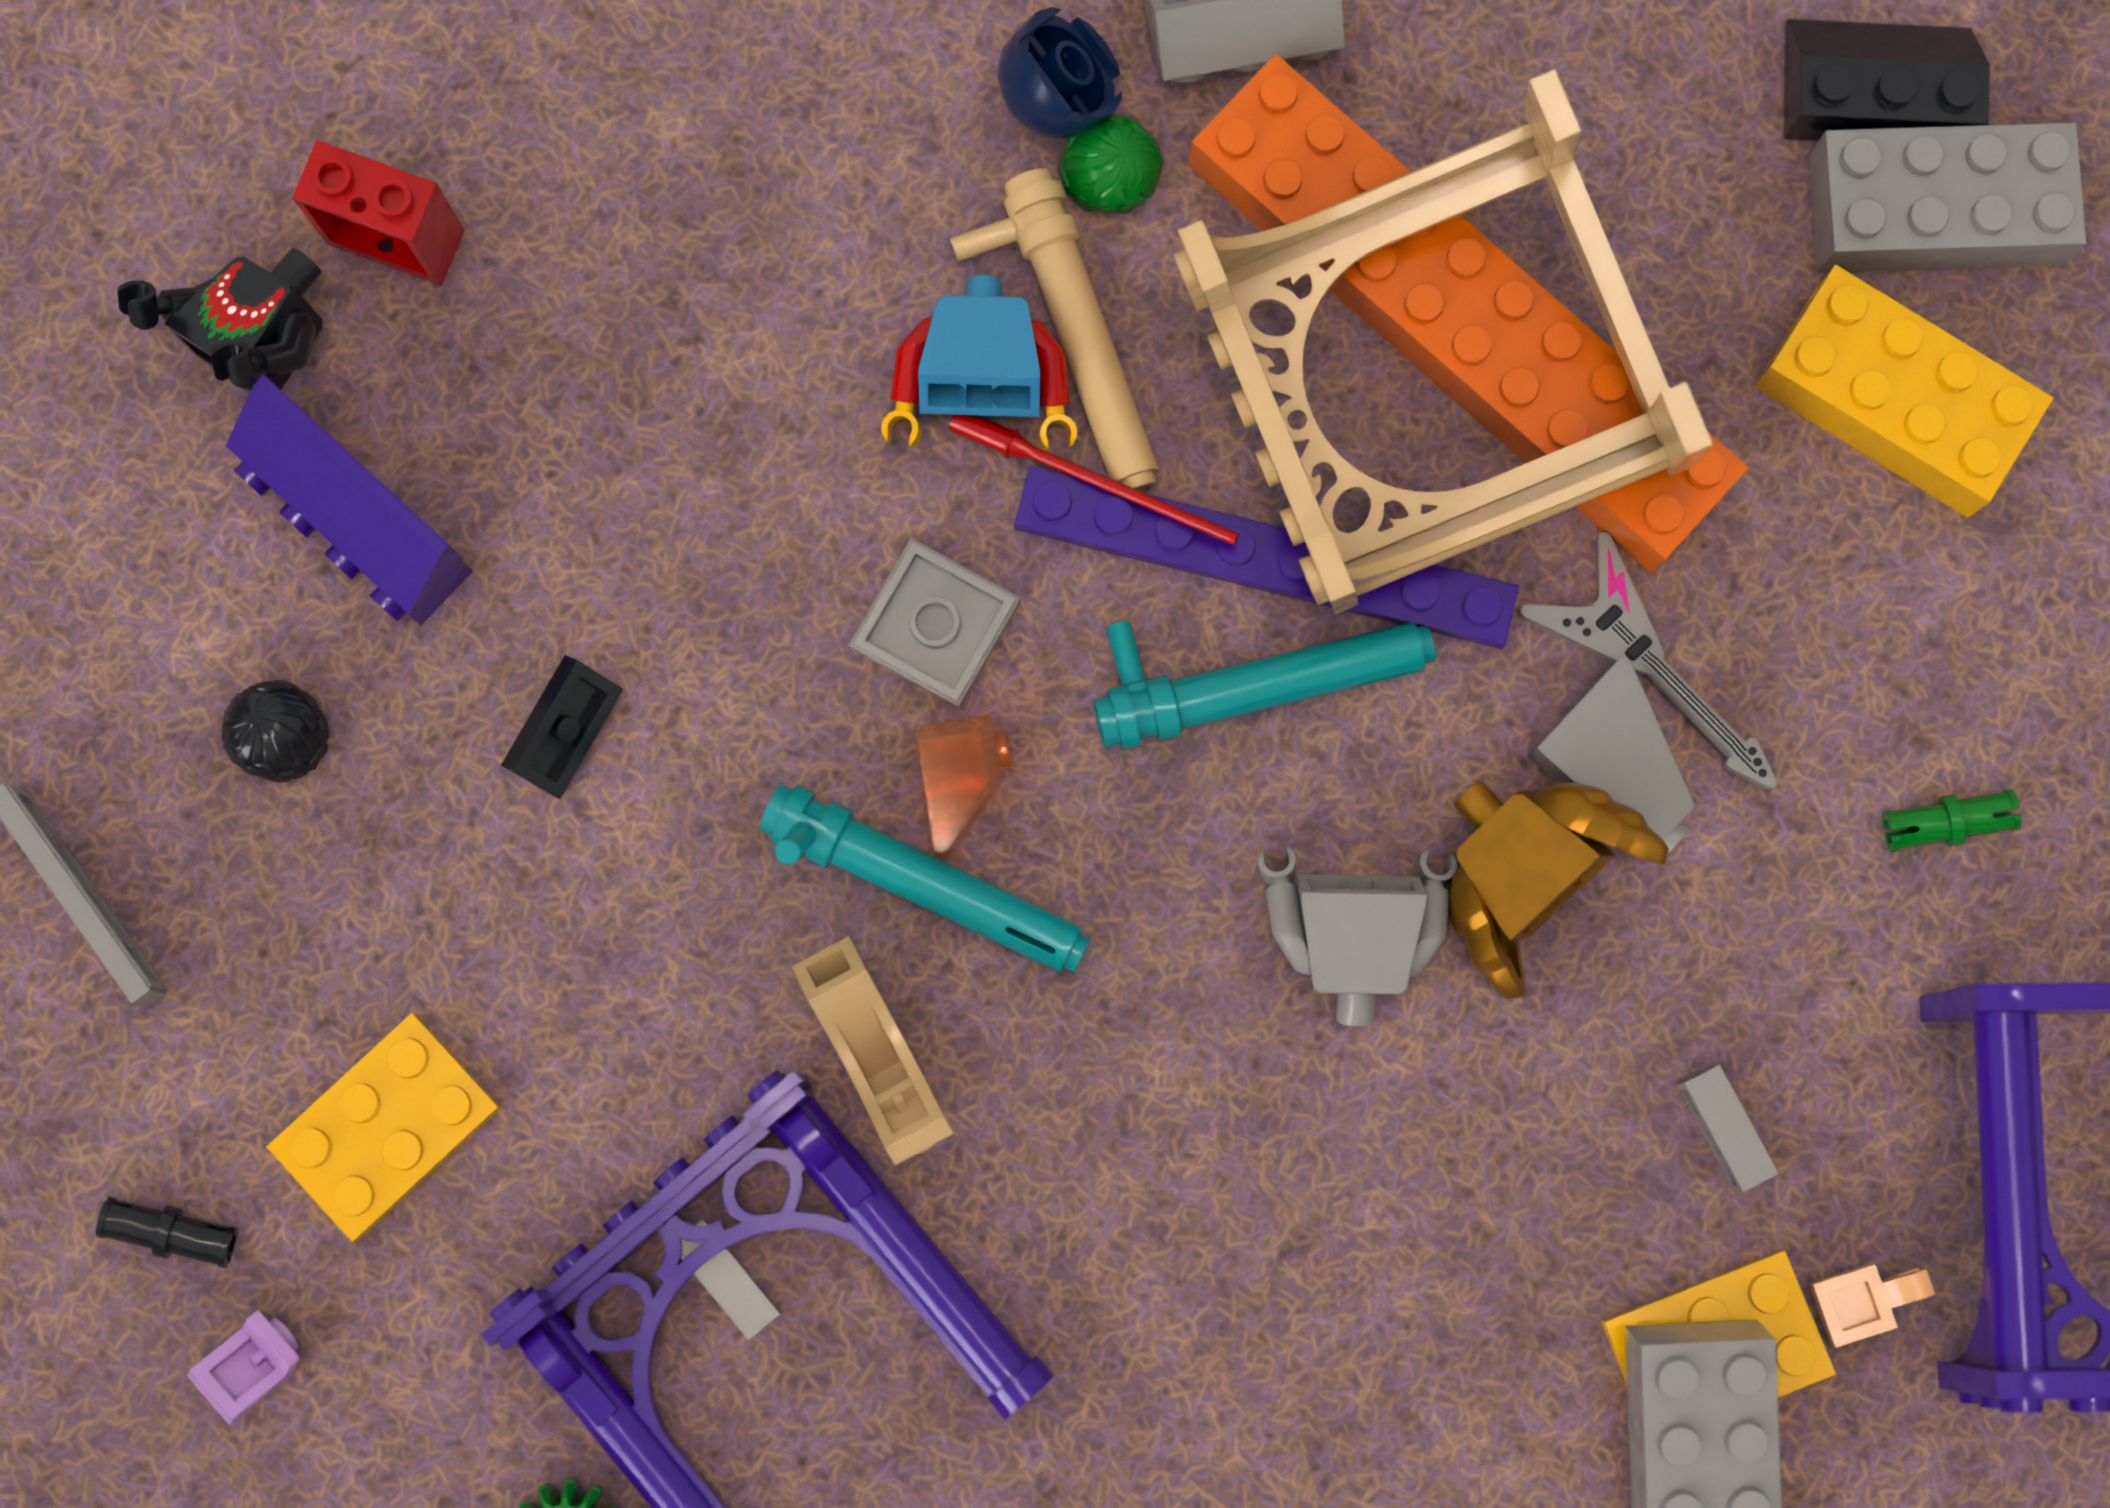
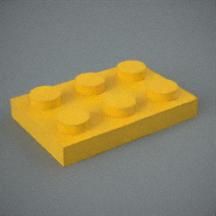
(383, 1127)
(1755, 1291)

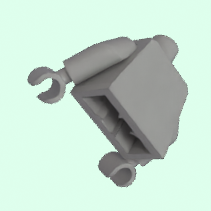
(1358, 930)

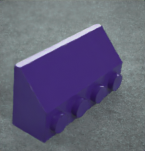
(345, 504)

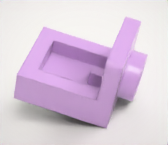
(246, 1366)

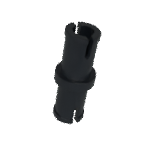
(166, 1232)

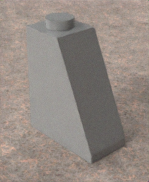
(1620, 748)

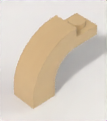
(872, 1050)

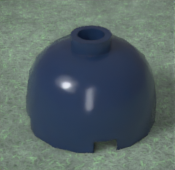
(1058, 75)

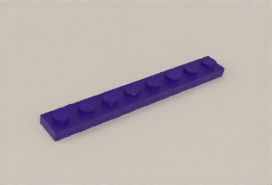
(1262, 559)

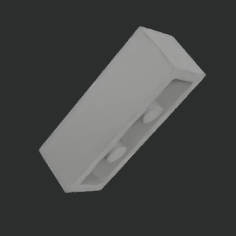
(1727, 1129)
(734, 1289)

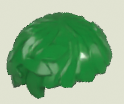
(1111, 165)

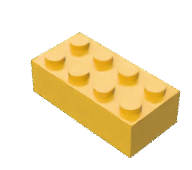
(1904, 392)

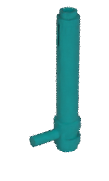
(1167, 706)
(836, 838)

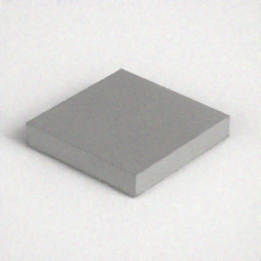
(934, 623)

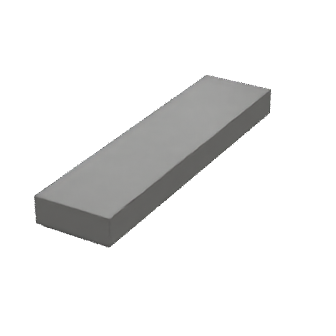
(79, 897)

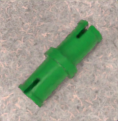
(1951, 820)

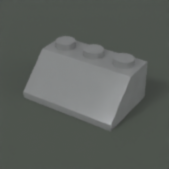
(1240, 35)

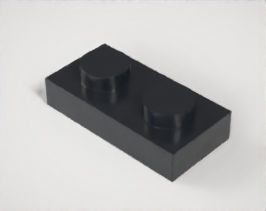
(562, 727)

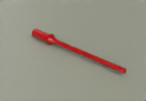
(1013, 444)

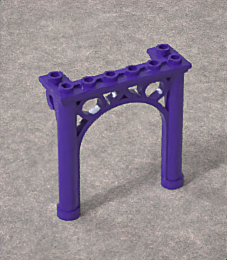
(876, 1224)

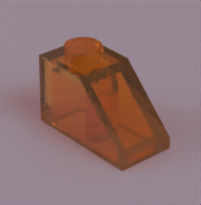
(959, 775)

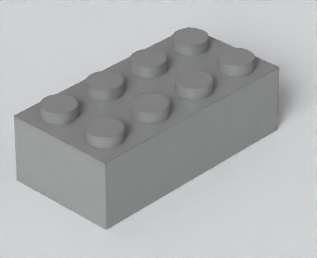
(1947, 197)
(1703, 1415)

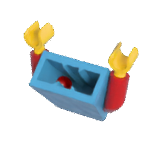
(980, 360)

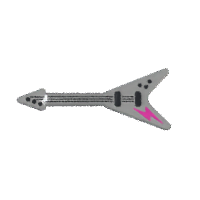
(1619, 627)

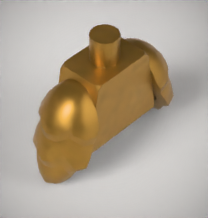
(1531, 862)

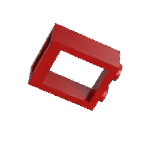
(366, 202)

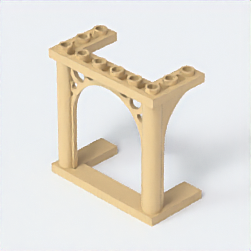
(1245, 270)

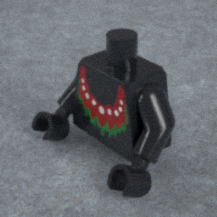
(239, 320)

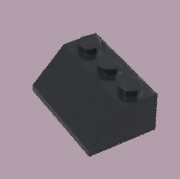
(1881, 77)

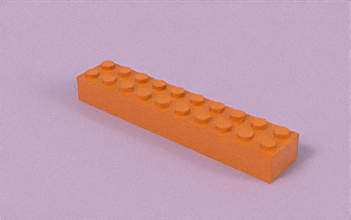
(1454, 305)

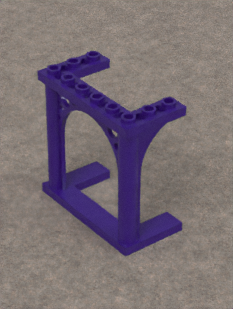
(2014, 1347)

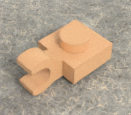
(1861, 1304)

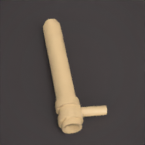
(1050, 242)

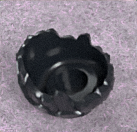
(275, 731)

